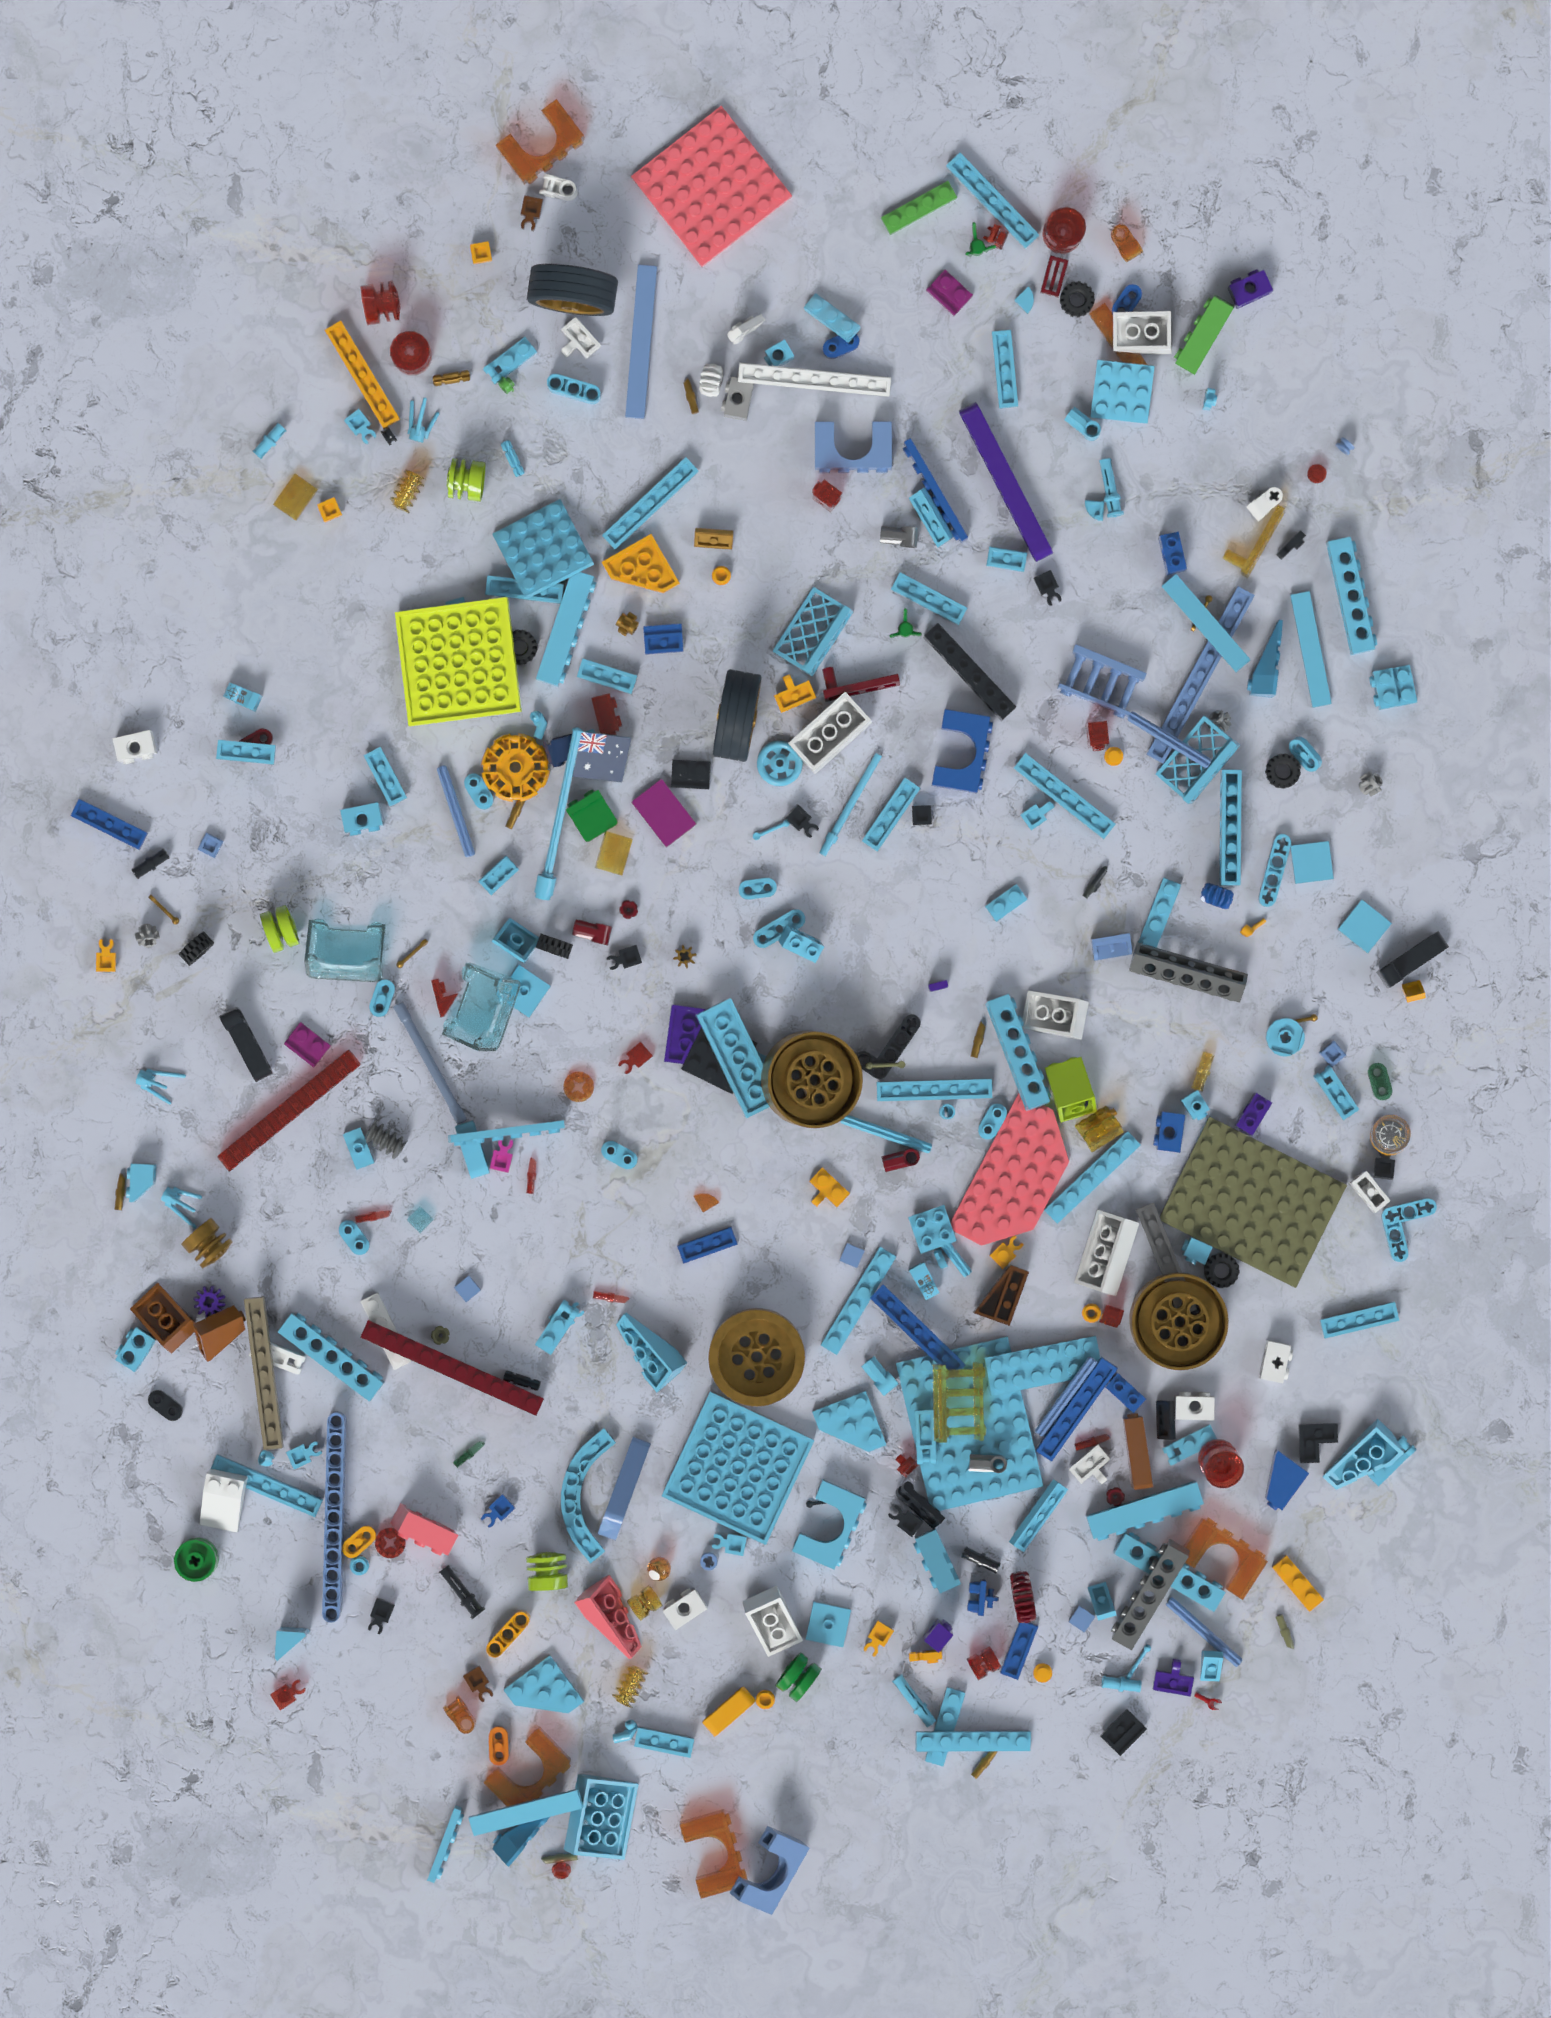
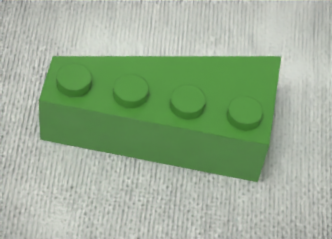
(1204, 335)

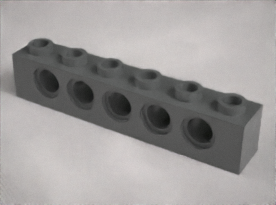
(1188, 972)
(1129, 1636)

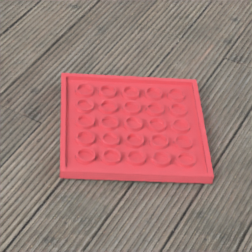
(711, 186)

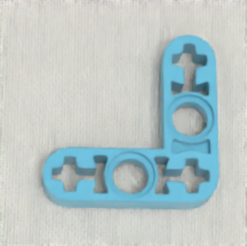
(1396, 1224)

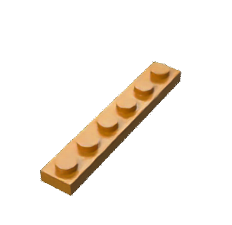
(362, 374)

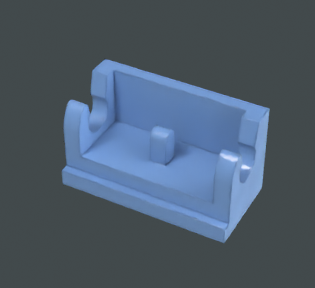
(1111, 946)

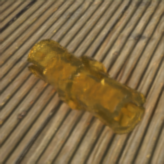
(1203, 1071)

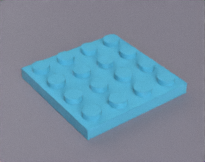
(543, 549)

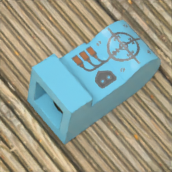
(242, 696)
(924, 1280)

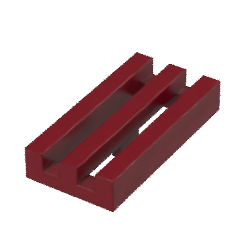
(1050, 292)

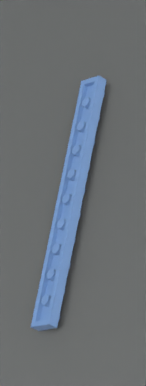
(1200, 675)

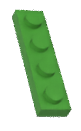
(919, 207)

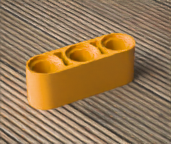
(504, 1642)
(729, 1711)

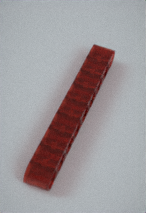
(289, 1110)

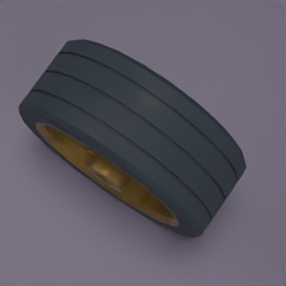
(572, 289)
(737, 715)

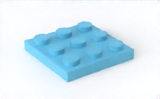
(1122, 391)

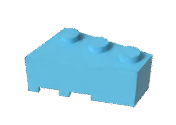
(936, 1561)

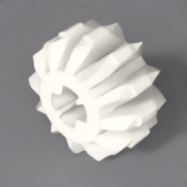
(711, 380)

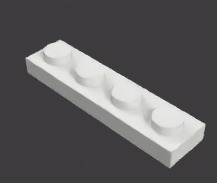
(378, 1314)

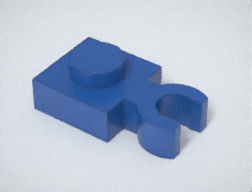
(500, 1508)

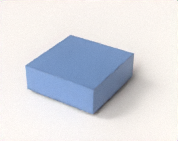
(210, 845)
(1332, 1054)
(852, 1255)
(467, 1288)
(1081, 1619)

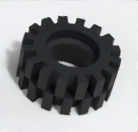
(1074, 310)
(531, 646)
(1294, 771)
(554, 946)
(196, 948)
(1233, 1270)

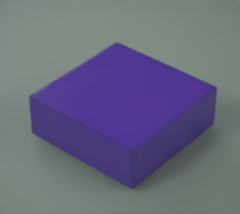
(938, 986)

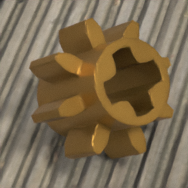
(627, 624)
(685, 961)

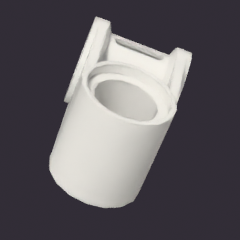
(554, 187)
(1262, 504)

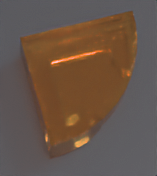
(705, 1201)

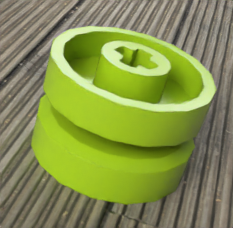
(278, 929)

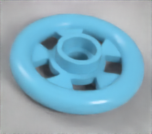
(772, 778)

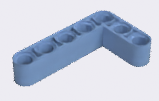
(624, 1488)

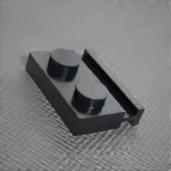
(690, 774)
(1123, 1732)

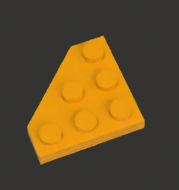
(642, 566)

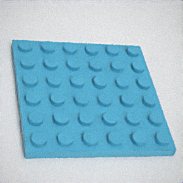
(737, 1468)

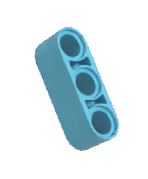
(581, 395)
(473, 1153)

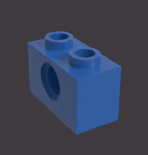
(1172, 553)
(1172, 1143)
(1125, 1392)

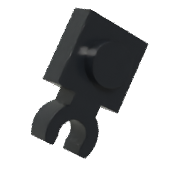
(1296, 542)
(1046, 585)
(799, 819)
(628, 957)
(1384, 1167)
(907, 1522)
(381, 1612)

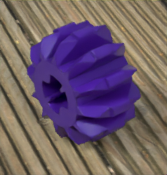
(203, 1297)

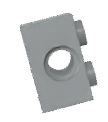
(737, 410)

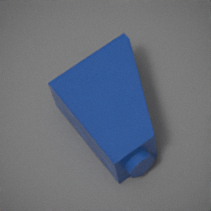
(1283, 1481)

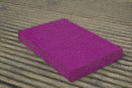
(663, 813)

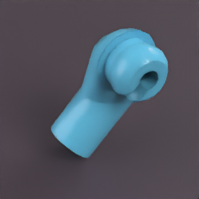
(540, 723)
(630, 1730)

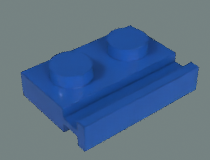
(663, 639)

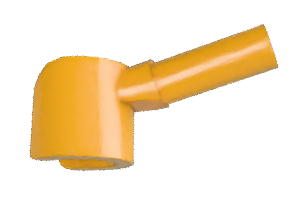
(1248, 931)

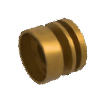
(207, 1243)

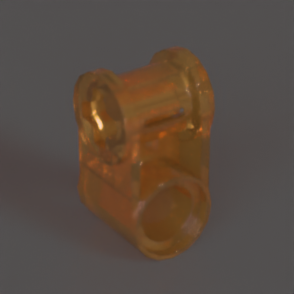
(1128, 245)
(460, 1714)

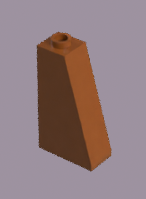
(1137, 1452)

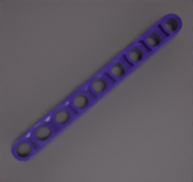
(1005, 482)

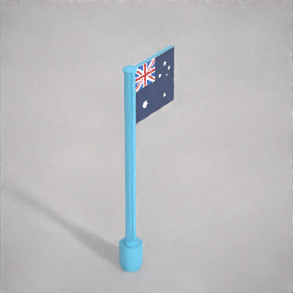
(589, 757)

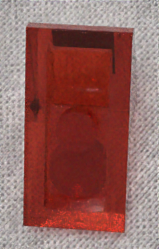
(444, 1003)

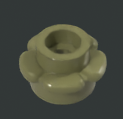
(440, 1330)

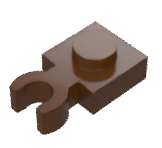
(531, 209)
(477, 1680)

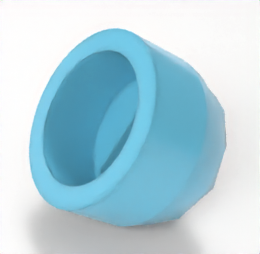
(950, 1110)
(265, 1458)

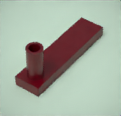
(833, 692)

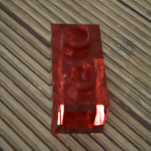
(605, 714)

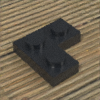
(1311, 1435)

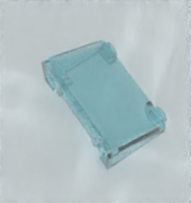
(345, 952)
(483, 1008)

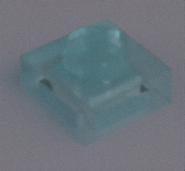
(420, 1219)

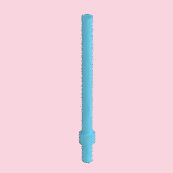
(831, 837)

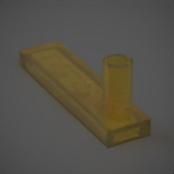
(1248, 565)

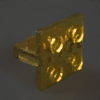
(1099, 1128)

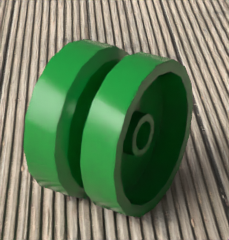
(185, 1563)
(796, 1675)

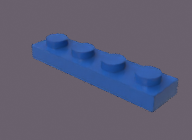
(109, 824)

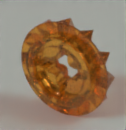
(569, 1086)

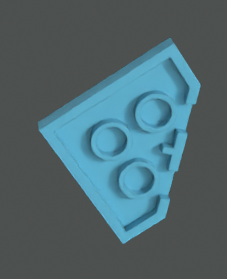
(851, 1422)
(544, 1689)

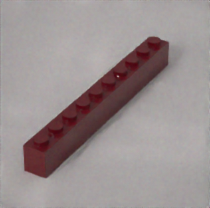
(452, 1367)

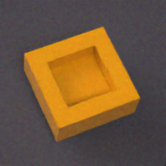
(481, 252)
(329, 509)
(1413, 991)

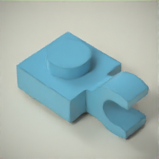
(1035, 816)

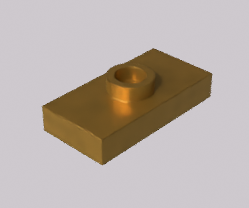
(713, 538)

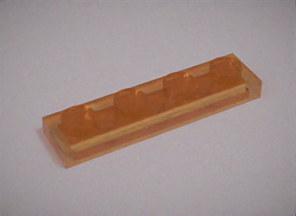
(1104, 321)

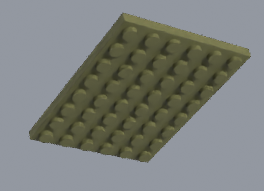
(1252, 1202)

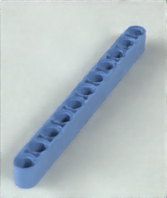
(329, 1525)

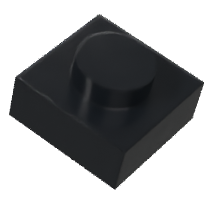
(921, 815)

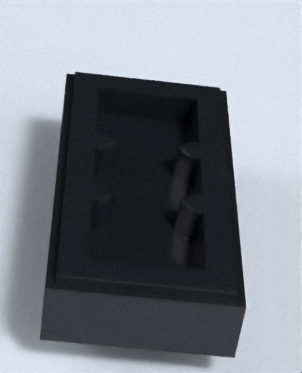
(1165, 1419)

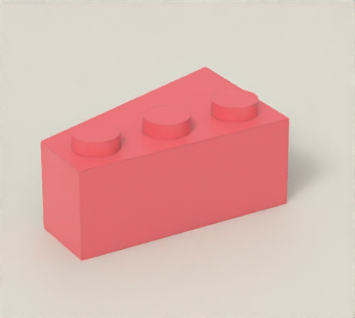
(423, 1530)

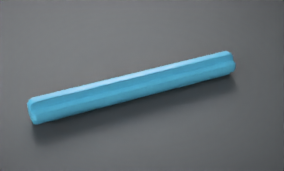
(887, 1133)

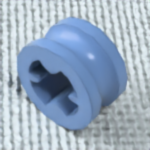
(1345, 446)
(703, 1563)

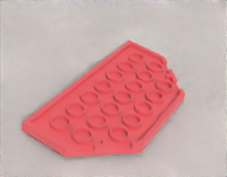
(1013, 1177)

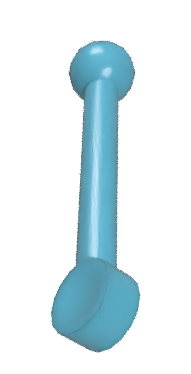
(756, 836)
(1147, 1648)

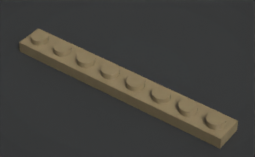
(263, 1373)

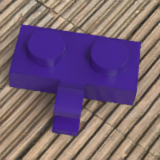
(1173, 1682)

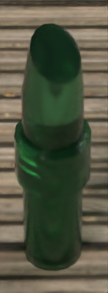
(468, 1454)

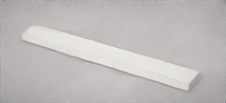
(814, 379)

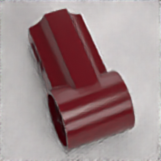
(595, 932)
(898, 1160)

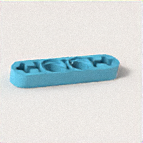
(1271, 869)

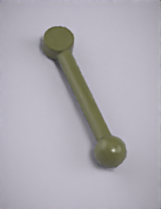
(901, 1064)

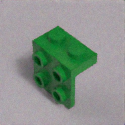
(591, 815)

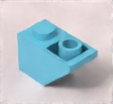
(141, 1178)

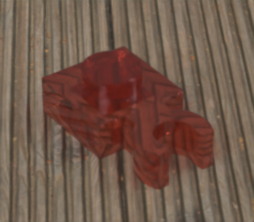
(637, 1056)
(285, 1696)

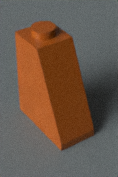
(218, 1331)

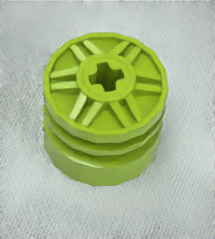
(466, 479)
(547, 1571)

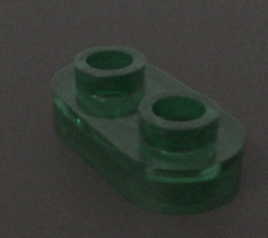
(1379, 1081)

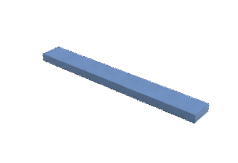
(641, 342)

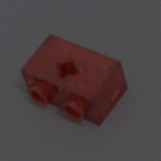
(826, 495)
(1097, 735)

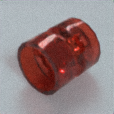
(991, 1663)

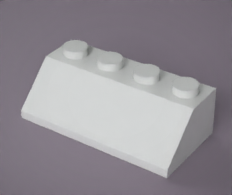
(830, 732)
(1106, 1253)

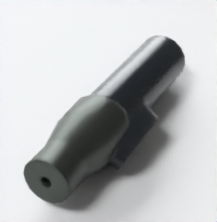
(1095, 883)

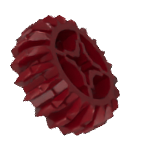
(1023, 1597)

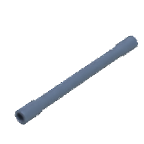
(454, 1107)

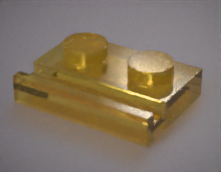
(295, 497)
(613, 853)

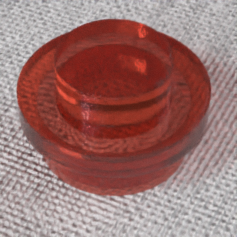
(1316, 473)
(561, 1870)

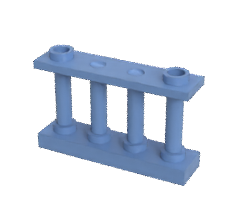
(1099, 662)

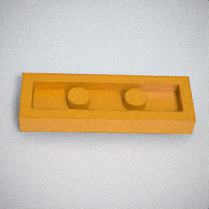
(1297, 1583)

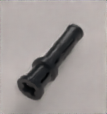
(447, 1572)

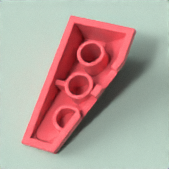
(605, 1611)

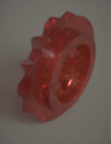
(389, 1552)

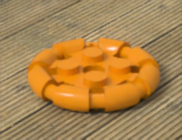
(503, 767)

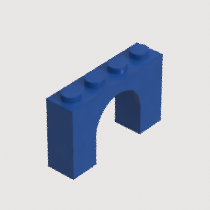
(976, 728)

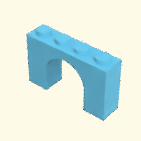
(829, 1552)

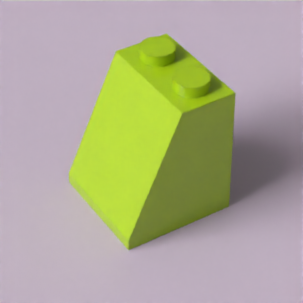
(1070, 1089)

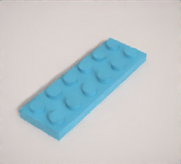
(735, 1055)
(1038, 1365)

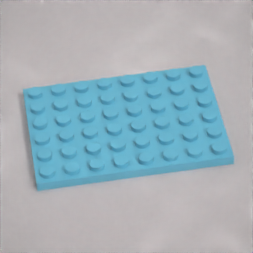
(1007, 1433)

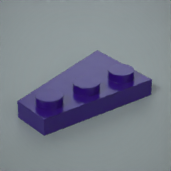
(681, 1033)

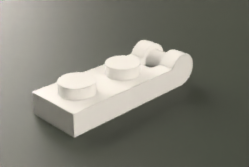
(281, 1357)

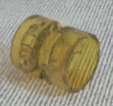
(644, 1603)

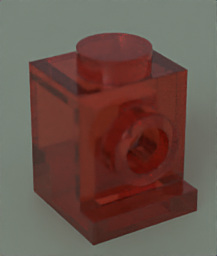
(1111, 1316)

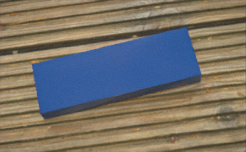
(707, 1245)
(1019, 1650)

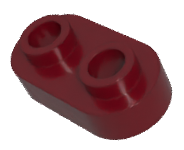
(255, 737)

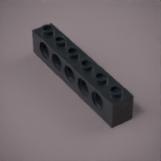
(969, 672)

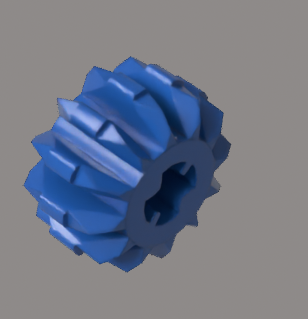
(1217, 895)

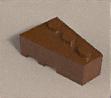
(1004, 1296)

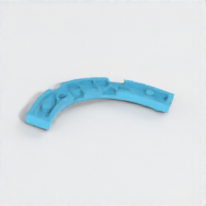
(571, 1494)

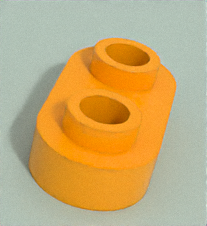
(359, 1541)

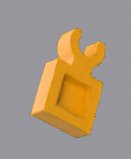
(106, 960)
(1004, 1254)
(880, 1635)
(930, 1656)

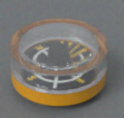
(1390, 1134)

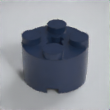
(558, 750)

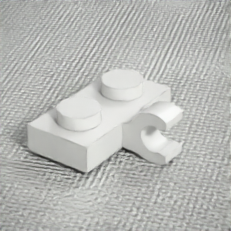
(740, 330)
(579, 338)
(1090, 1465)

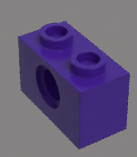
(1241, 296)
(1253, 1114)
(938, 1634)

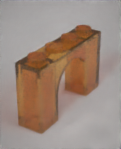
(529, 166)
(1249, 1564)
(553, 1761)
(716, 1826)

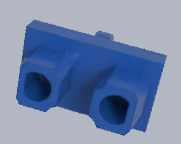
(980, 1588)

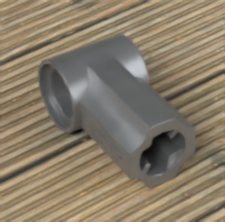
(902, 536)
(984, 1463)

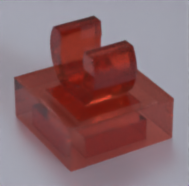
(997, 236)
(906, 1465)

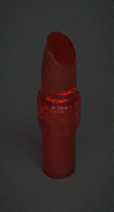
(531, 1176)
(372, 1216)
(610, 1297)
(1092, 1441)

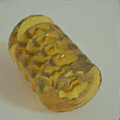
(407, 491)
(630, 1685)

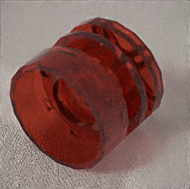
(1074, 227)
(380, 302)
(409, 364)
(1226, 1471)

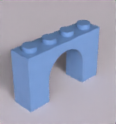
(877, 459)
(768, 1894)

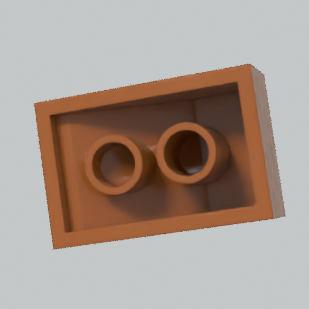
(164, 1318)

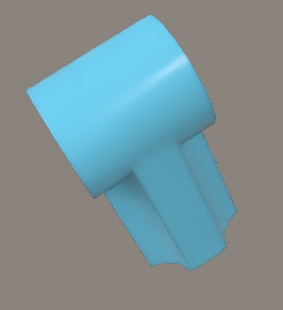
(1082, 423)
(882, 1379)

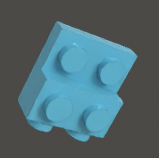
(1393, 687)

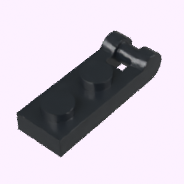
(919, 1505)

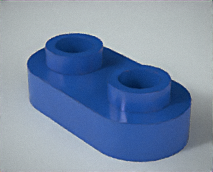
(1125, 301)
(841, 345)

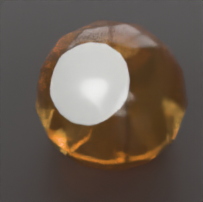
(658, 1568)

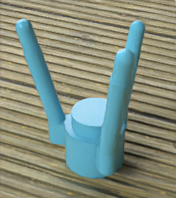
(418, 432)
(146, 1081)
(172, 1197)

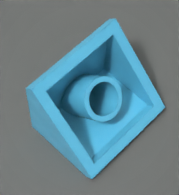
(516, 940)
(287, 1638)

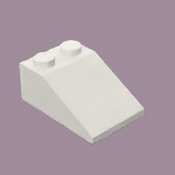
(1142, 332)
(1055, 1014)
(223, 1500)
(772, 1621)

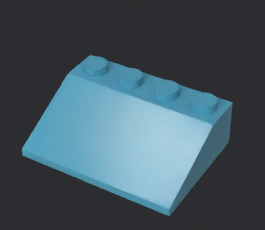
(604, 1821)

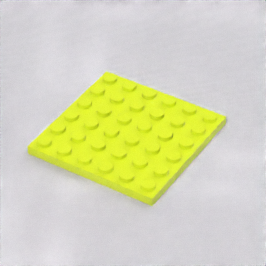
(458, 661)

